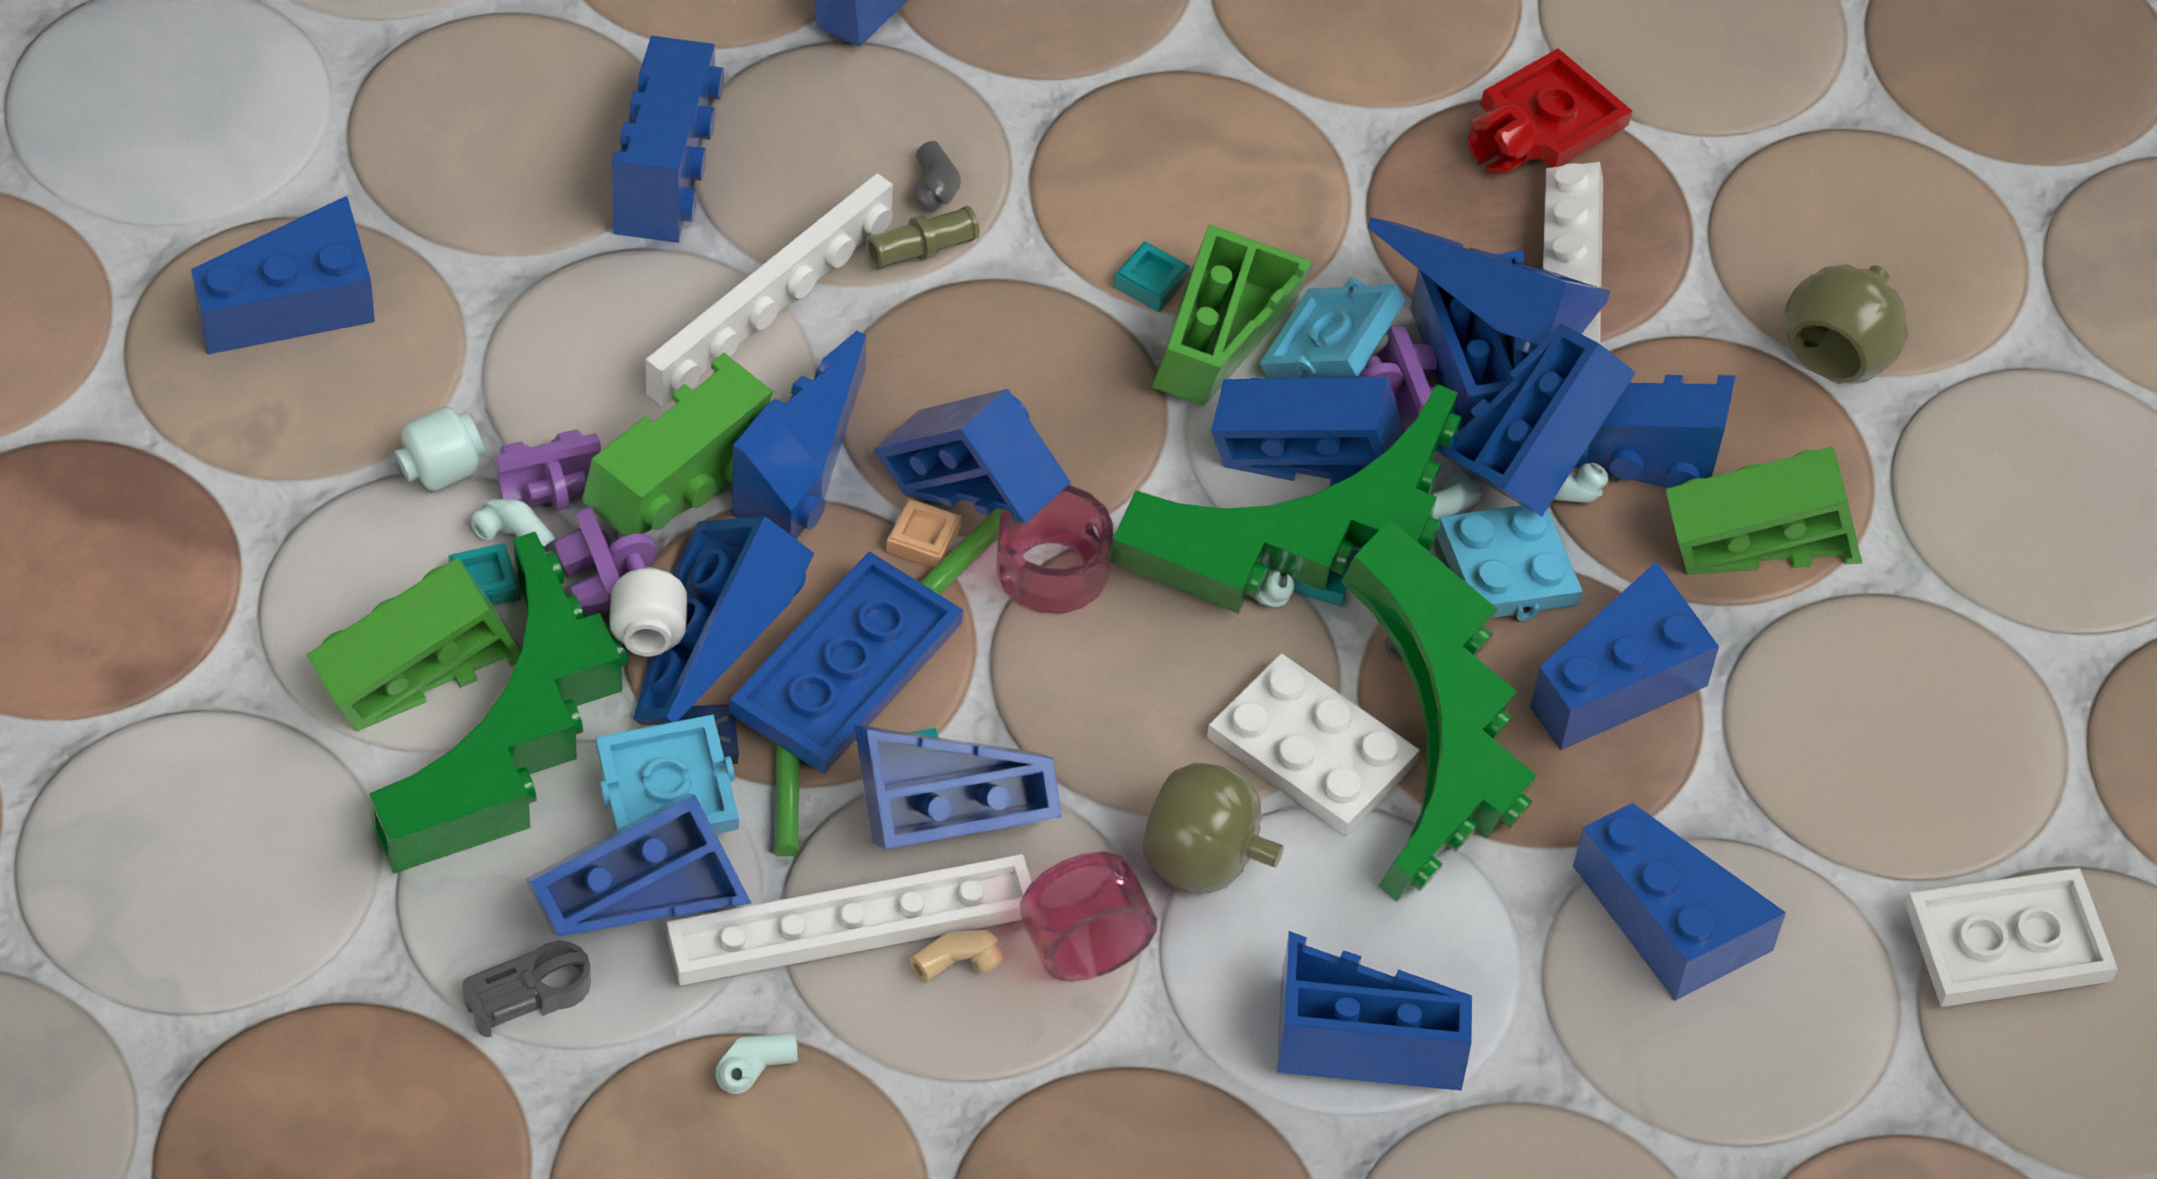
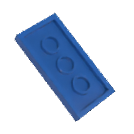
(845, 662)

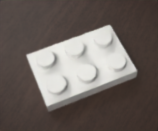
(1313, 744)
(2011, 937)

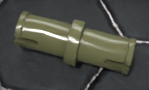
(922, 237)

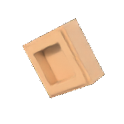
(923, 533)

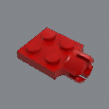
(1545, 114)

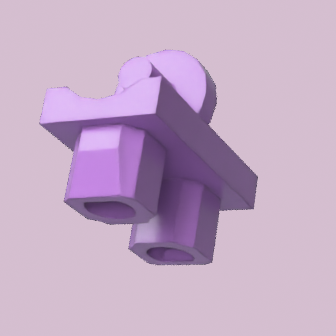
(1408, 371)
(548, 470)
(591, 548)

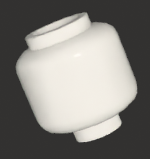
(648, 611)

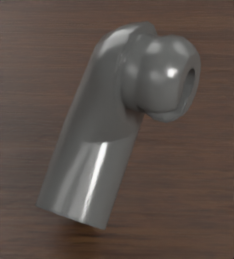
(941, 178)

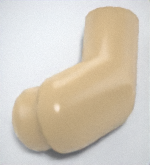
(955, 947)

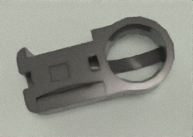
(517, 987)

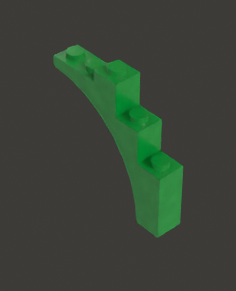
(1228, 550)
(1439, 632)
(485, 780)

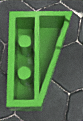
(1225, 311)
(678, 458)
(1765, 513)
(412, 645)

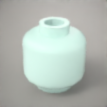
(439, 448)

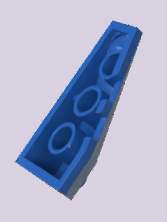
(1504, 295)
(793, 446)
(736, 585)

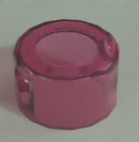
(1066, 522)
(1087, 916)

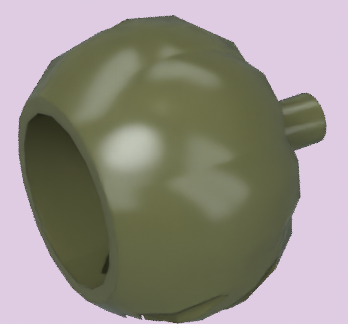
(1850, 322)
(1206, 829)

